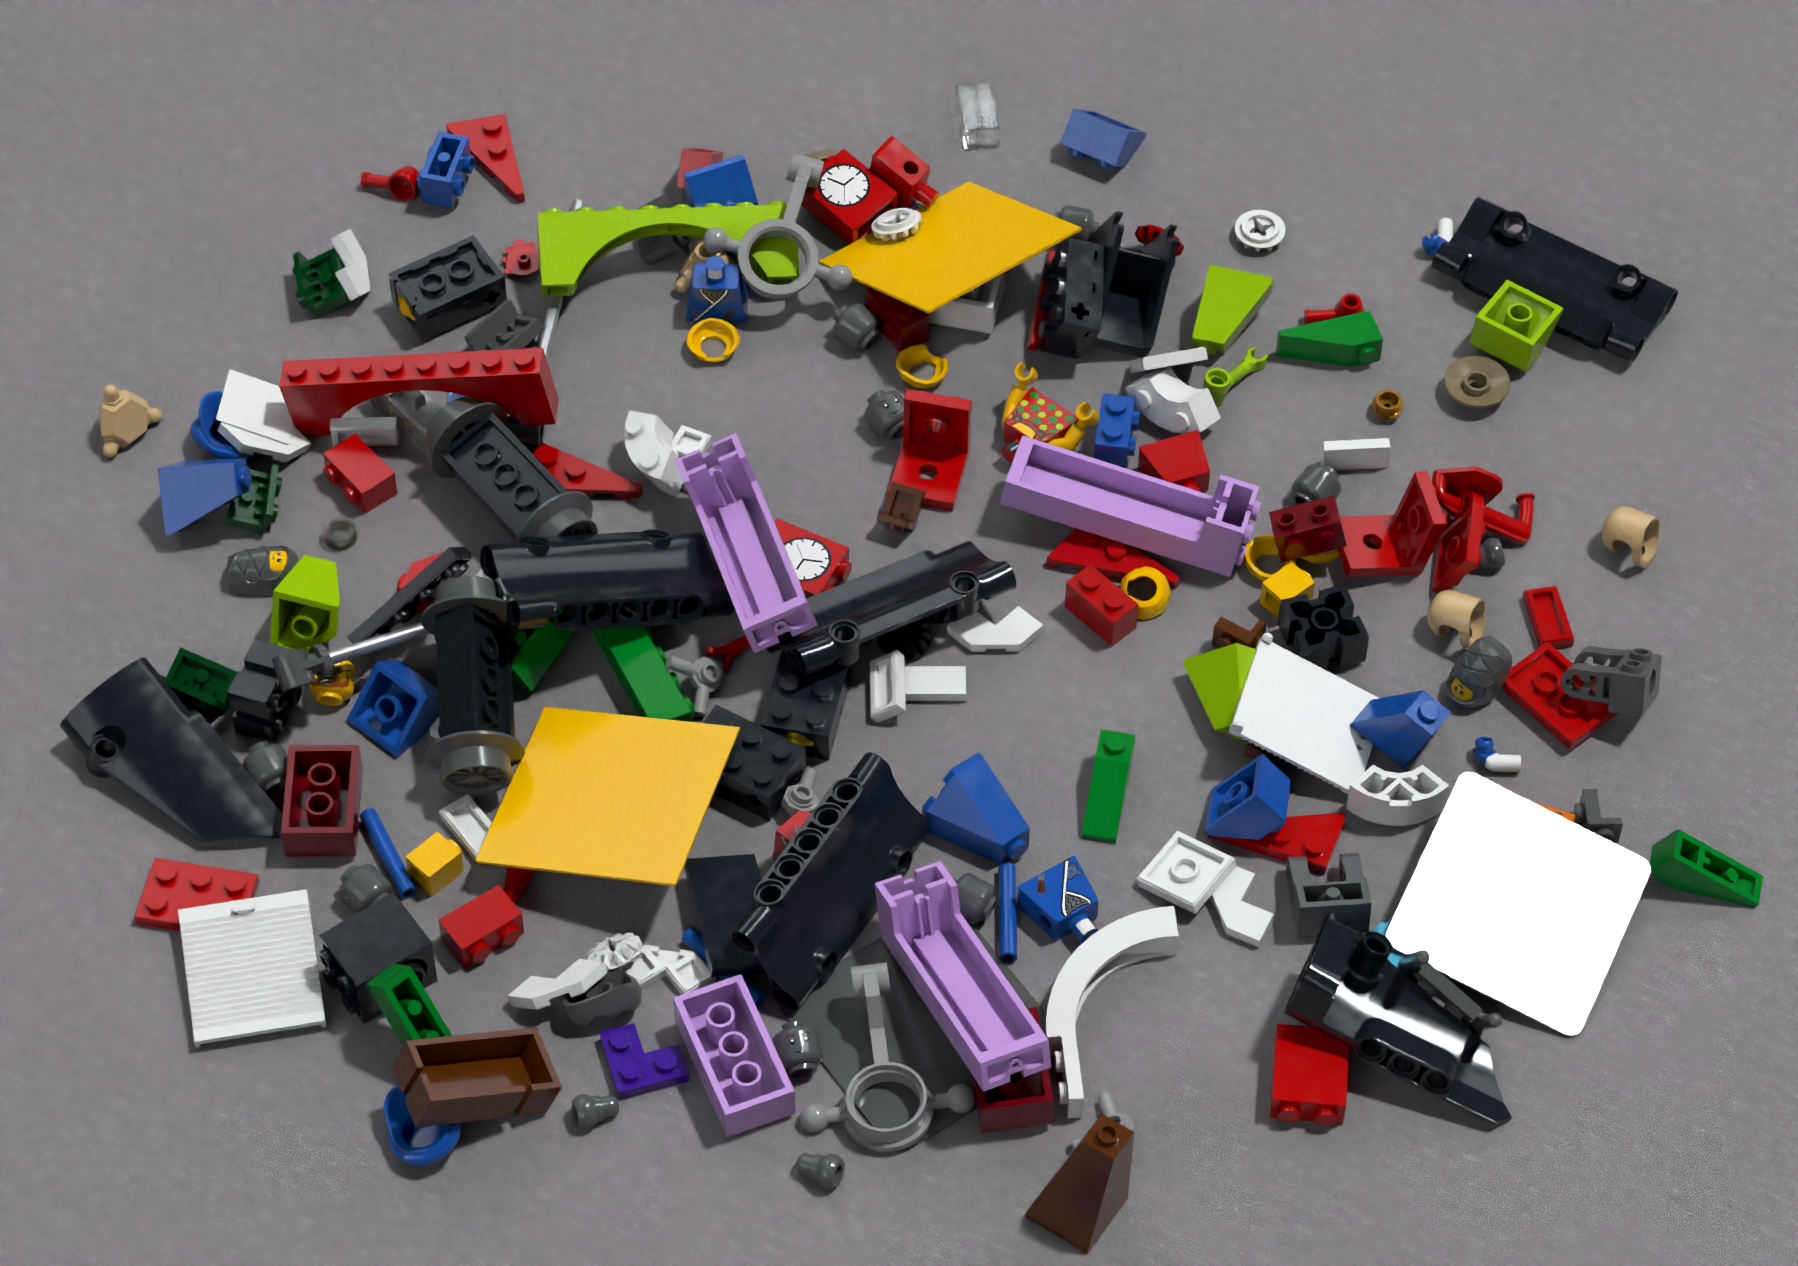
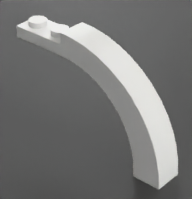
(1110, 949)

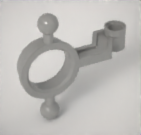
(804, 173)
(871, 983)

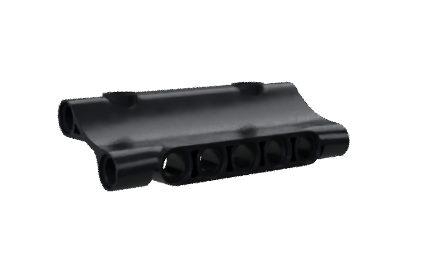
(1583, 283)
(606, 573)
(891, 600)
(824, 880)

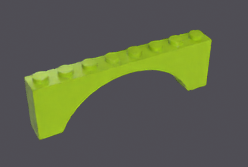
(579, 238)

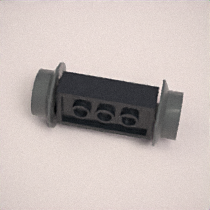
(480, 451)
(473, 686)

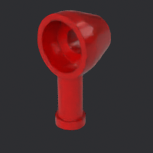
(400, 184)
(1347, 305)

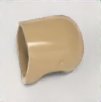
(1634, 528)
(1458, 611)

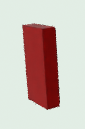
(1548, 617)

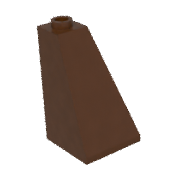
(1087, 1186)

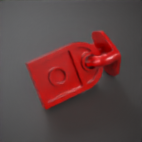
(1464, 496)

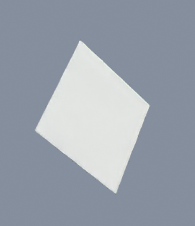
(255, 407)

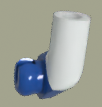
(1444, 234)
(1493, 760)

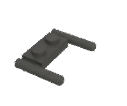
(1455, 1001)

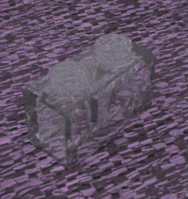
(976, 116)

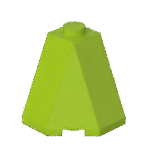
(1228, 306)
(306, 605)
(1219, 681)

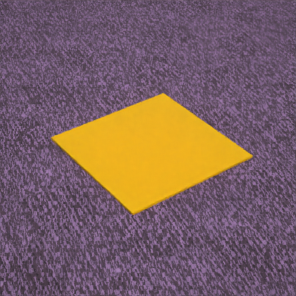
(961, 245)
(608, 796)

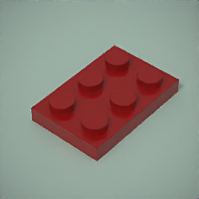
(1538, 689)
(187, 885)

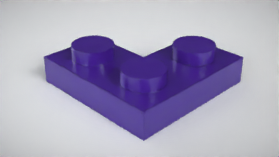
(637, 1071)

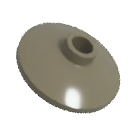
(1477, 382)

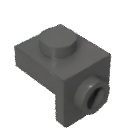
(1589, 817)

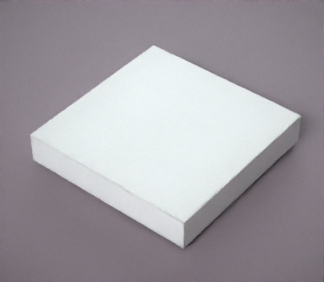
(1168, 360)
(1186, 872)

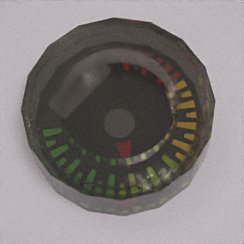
(340, 534)

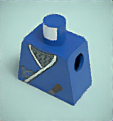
(717, 292)
(1060, 901)

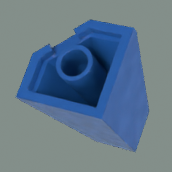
(199, 488)
(1400, 724)
(977, 813)

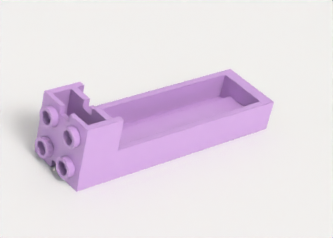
(1134, 506)
(746, 543)
(958, 977)

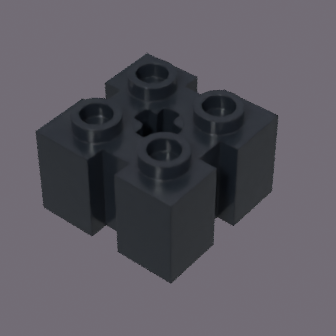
(1324, 628)
(258, 695)

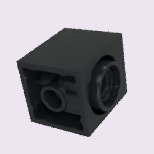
(368, 946)

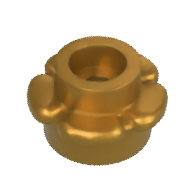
(1387, 404)

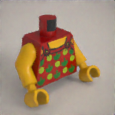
(1041, 418)

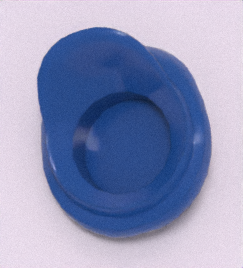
(205, 428)
(416, 1144)

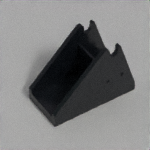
(1133, 288)

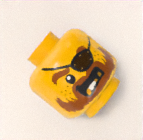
(337, 687)

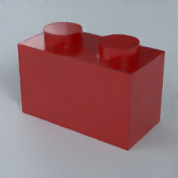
(359, 474)
(1101, 605)
(481, 926)

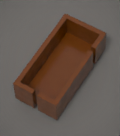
(476, 1076)

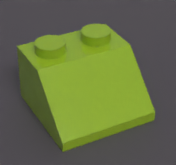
(1515, 325)

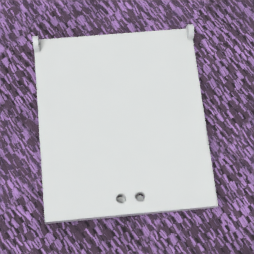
(1302, 715)
(252, 967)

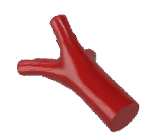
(729, 650)

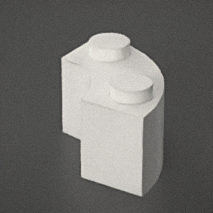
(1173, 403)
(651, 451)
(1397, 797)

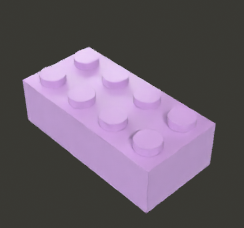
(734, 1055)

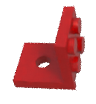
(934, 446)
(1401, 539)

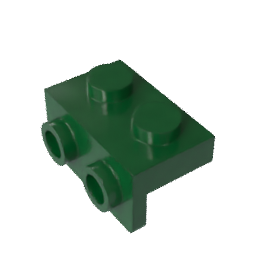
(317, 282)
(257, 507)
(200, 680)

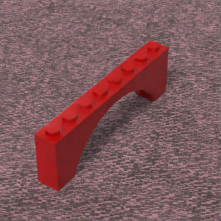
(331, 387)

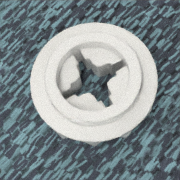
(1265, 222)
(896, 224)
(616, 951)

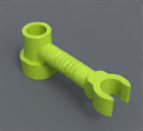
(1219, 380)

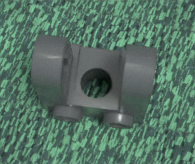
(1626, 684)
(1342, 901)

